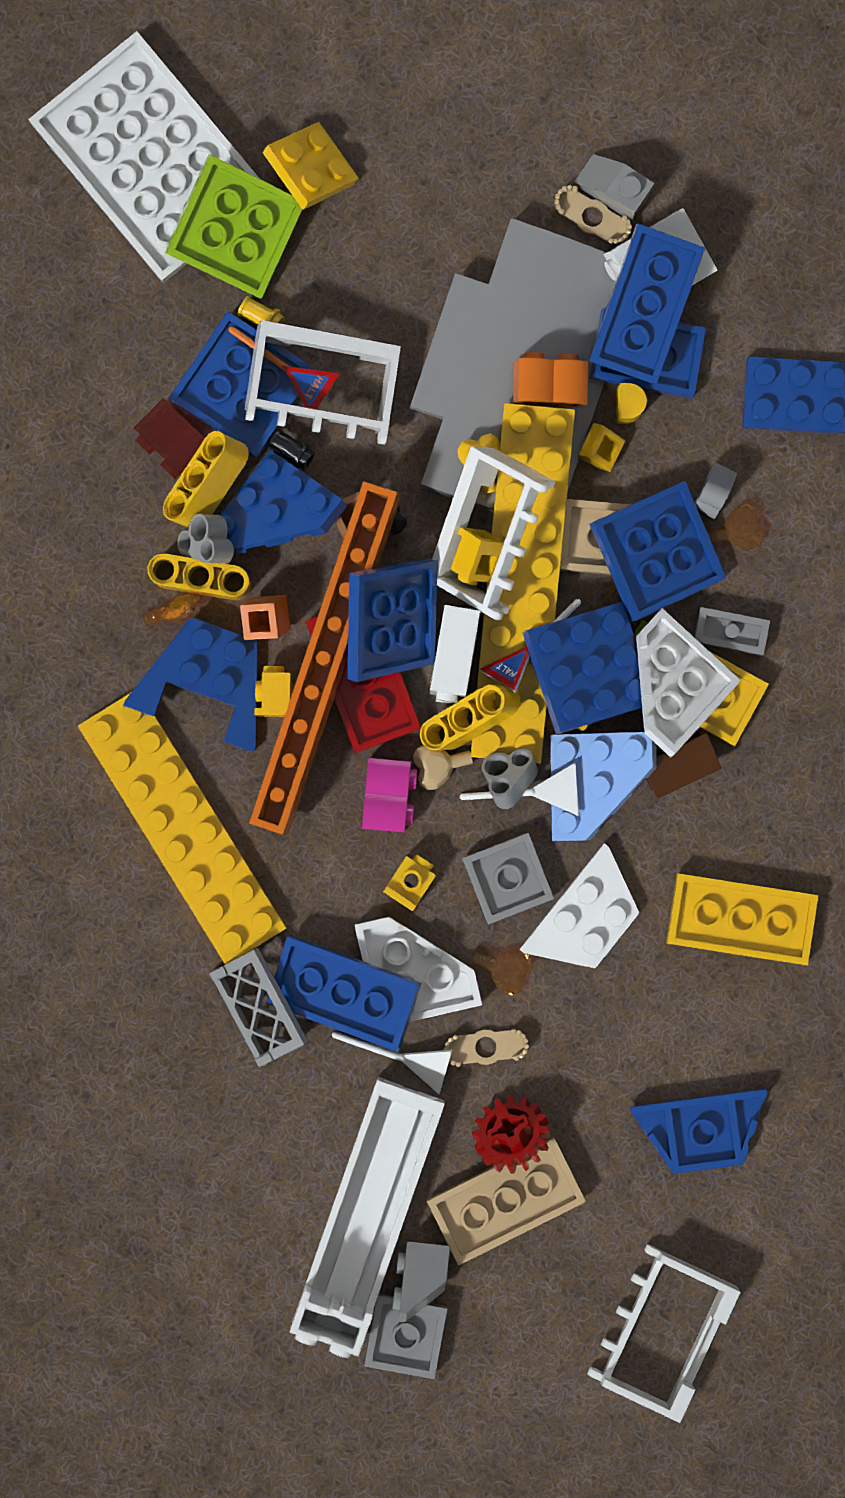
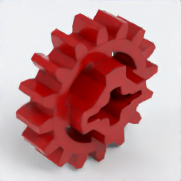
(523, 1146)

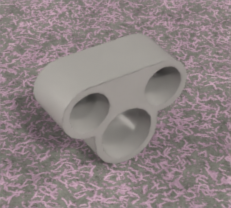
(715, 490)
(206, 539)
(512, 784)

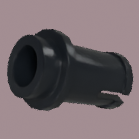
(291, 449)

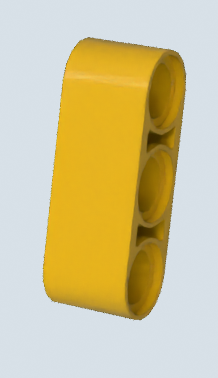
(206, 478)
(186, 566)
(455, 720)

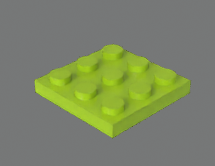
(234, 226)

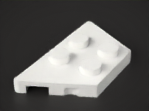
(586, 916)

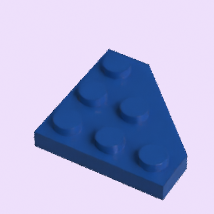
(278, 506)

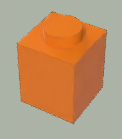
(265, 617)

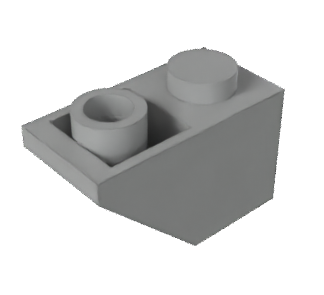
(424, 1277)

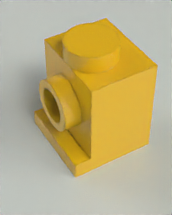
(476, 555)
(273, 692)
(400, 891)

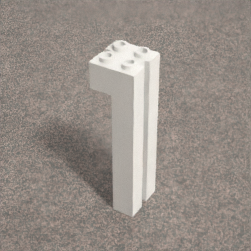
(366, 1218)

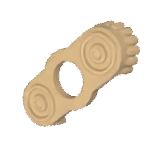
(572, 205)
(509, 1045)

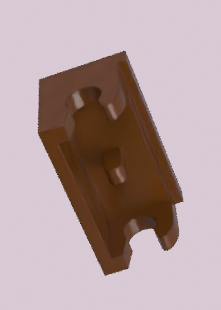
(686, 766)

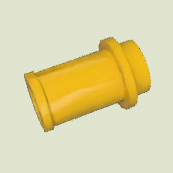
(255, 312)

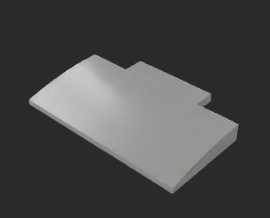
(538, 300)

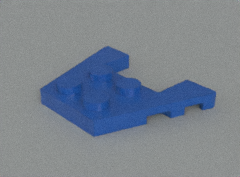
(209, 664)

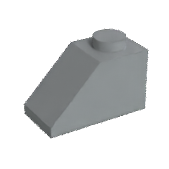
(615, 185)

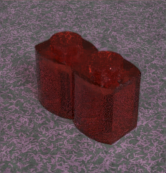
(169, 436)

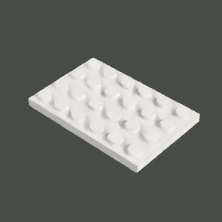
(135, 145)

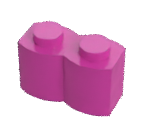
(387, 795)

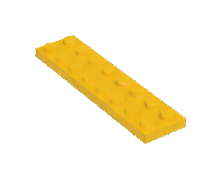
(183, 829)

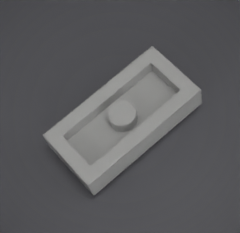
(731, 631)

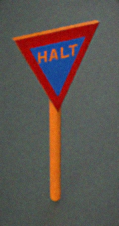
(309, 384)

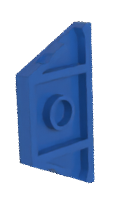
(702, 1129)

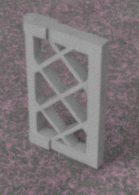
(283, 1014)

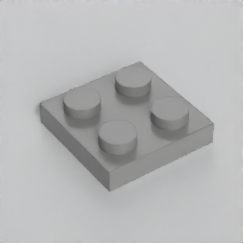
(508, 878)
(405, 1346)

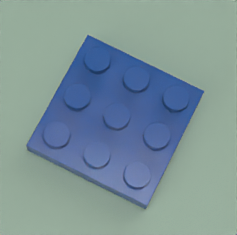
(218, 385)
(657, 551)
(392, 619)
(586, 667)

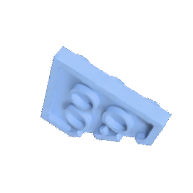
(607, 774)

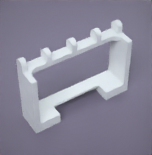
(365, 349)
(480, 471)
(683, 1389)

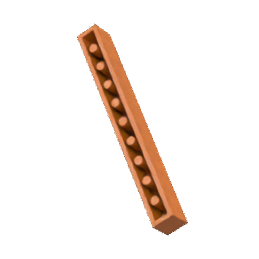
(322, 663)

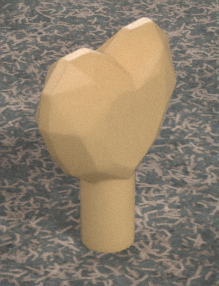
(438, 765)

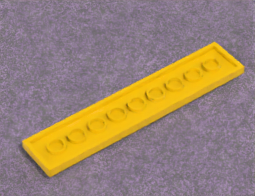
(543, 442)

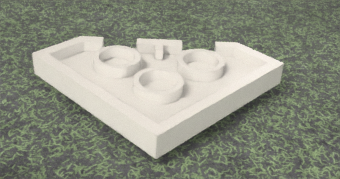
(677, 682)
(445, 980)

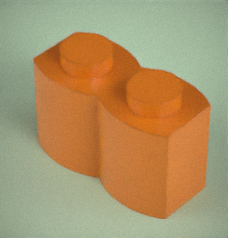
(550, 381)

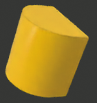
(629, 403)
(601, 447)

